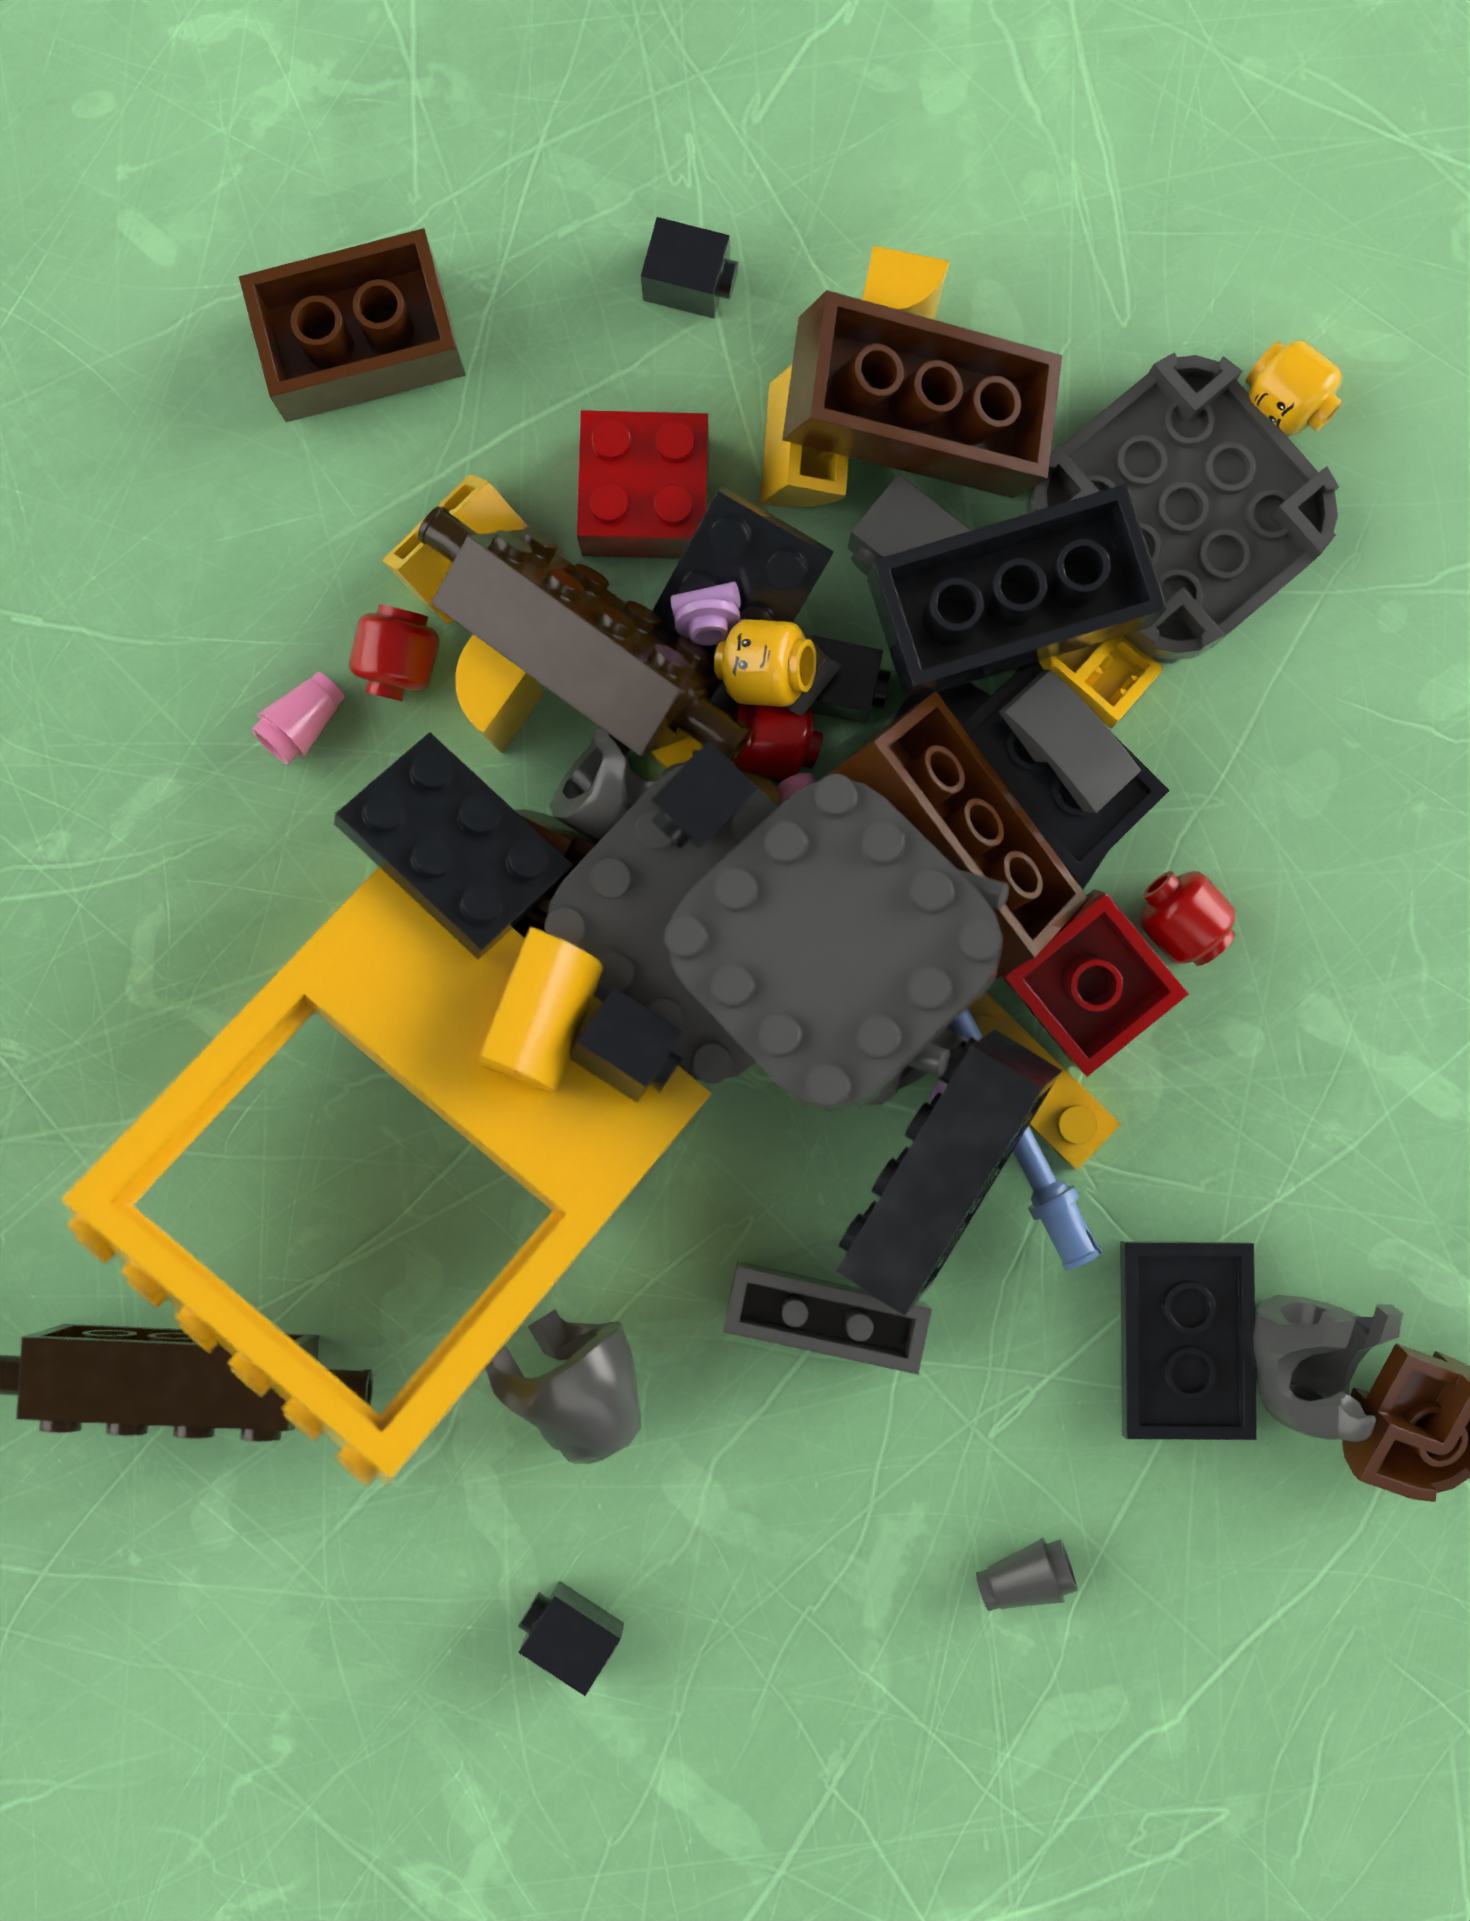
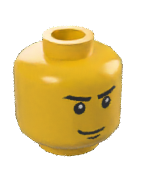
(1295, 387)
(766, 663)

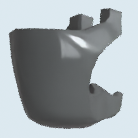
(600, 787)
(1308, 1359)
(585, 1404)

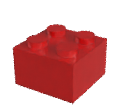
(641, 482)
(1096, 984)

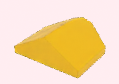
(1106, 676)

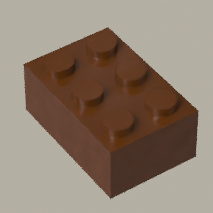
(352, 325)

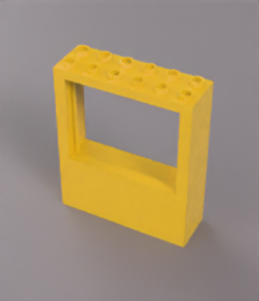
(422, 1014)

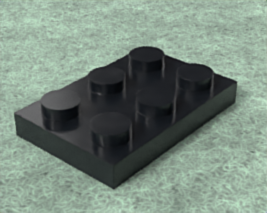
(759, 552)
(1074, 835)
(453, 844)
(1188, 1340)

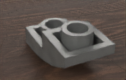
(1072, 739)

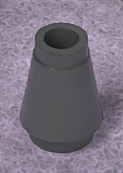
(1028, 1577)

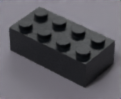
(1016, 592)
(947, 1170)

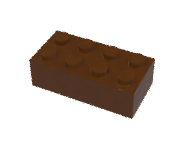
(921, 396)
(970, 816)

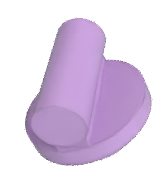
(707, 613)

